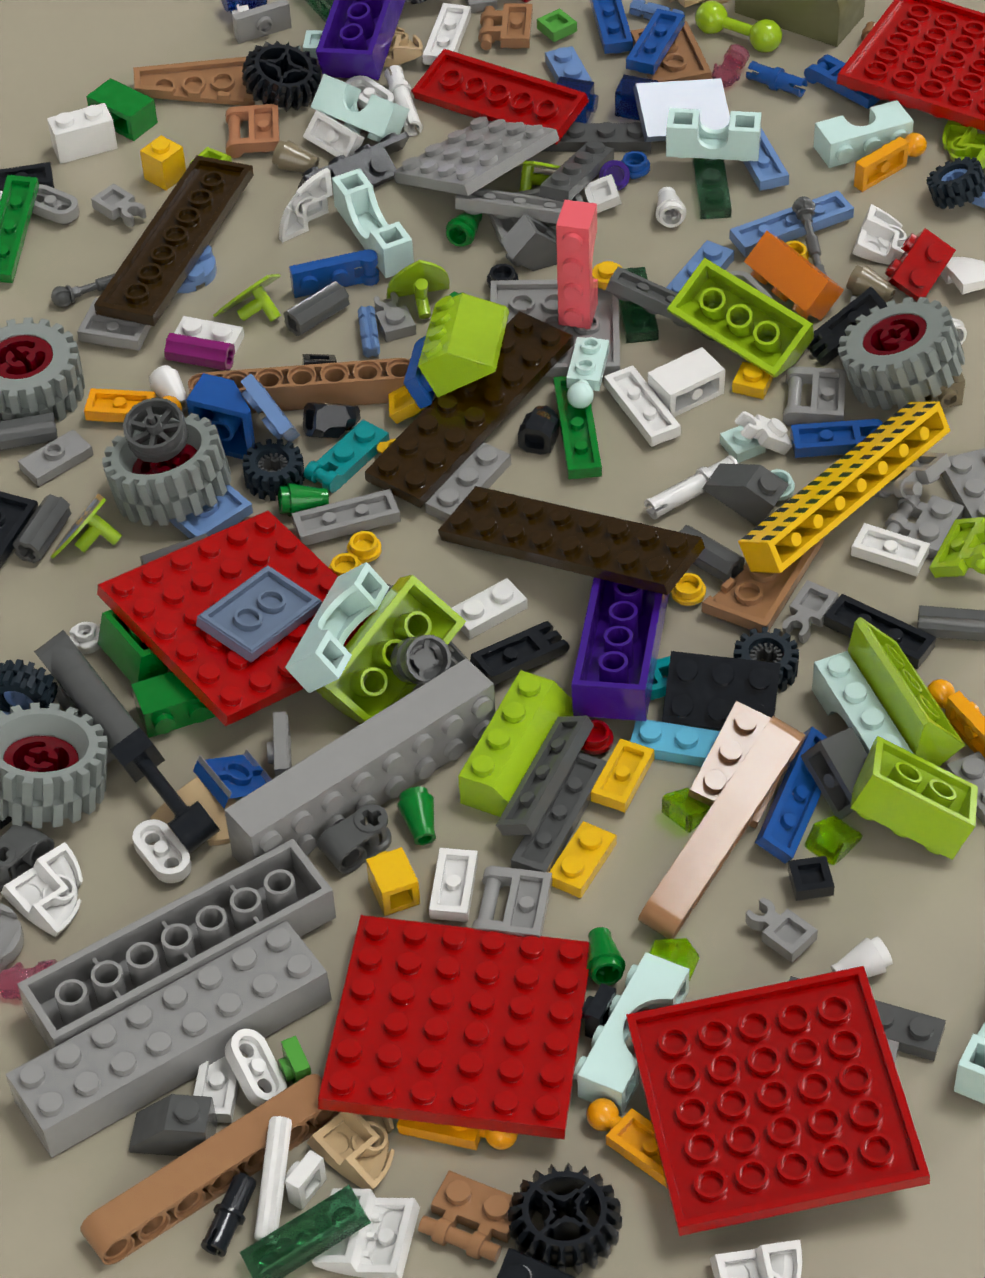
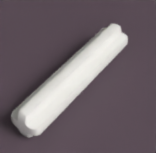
(273, 1176)

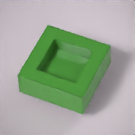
(556, 25)
(294, 1062)

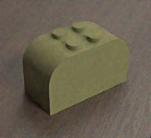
(817, 19)

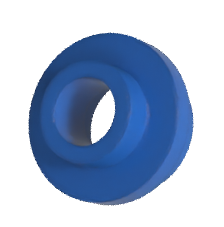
(637, 164)

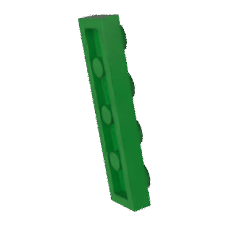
(15, 214)
(577, 435)

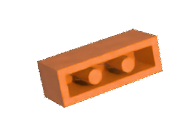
(792, 277)

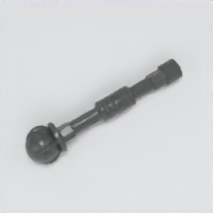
(804, 210)
(66, 295)

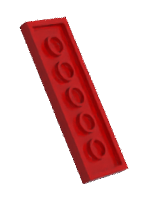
(498, 93)

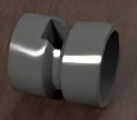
(420, 659)

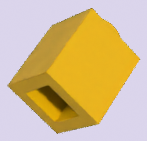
(163, 162)
(393, 881)

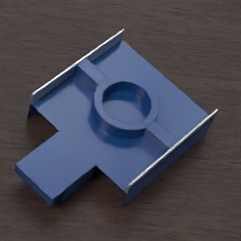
(231, 776)

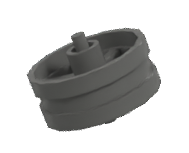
(160, 445)

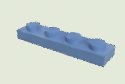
(784, 224)

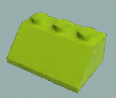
(915, 798)

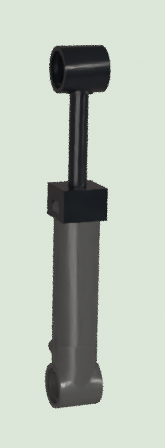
(123, 734)

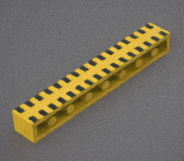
(844, 487)

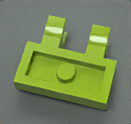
(961, 549)

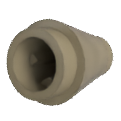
(293, 157)
(865, 277)

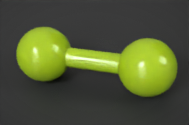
(763, 35)

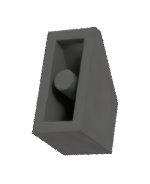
(531, 244)
(746, 489)
(835, 768)
(173, 1125)

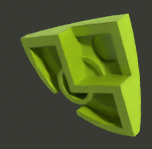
(963, 142)

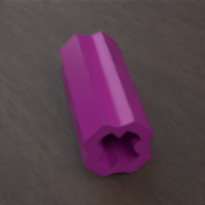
(199, 351)

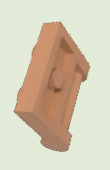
(263, 129)

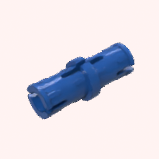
(776, 79)

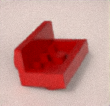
(920, 264)

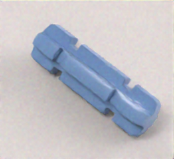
(639, 8)
(368, 331)

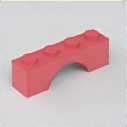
(575, 248)

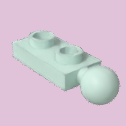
(586, 370)

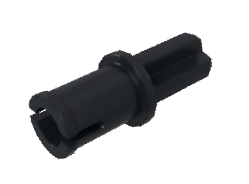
(229, 1214)

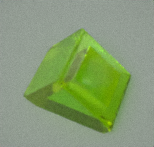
(684, 809)
(832, 839)
(677, 951)

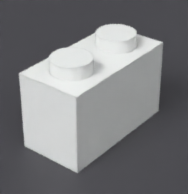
(82, 133)
(688, 381)

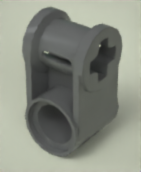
(353, 841)
(20, 850)

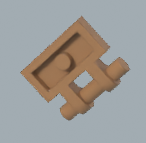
(515, 28)
(473, 1206)

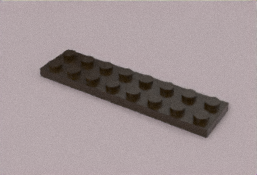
(174, 241)
(464, 418)
(572, 539)

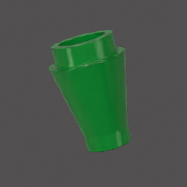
(462, 229)
(297, 498)
(418, 813)
(604, 958)

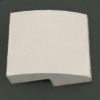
(379, 1247)

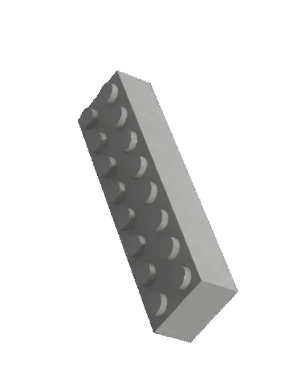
(365, 764)
(177, 941)
(166, 1037)

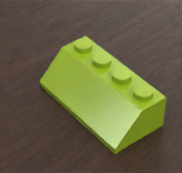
(742, 319)
(462, 342)
(368, 679)
(903, 694)
(511, 742)

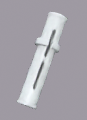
(402, 96)
(682, 491)

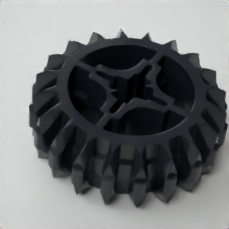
(281, 75)
(566, 1234)

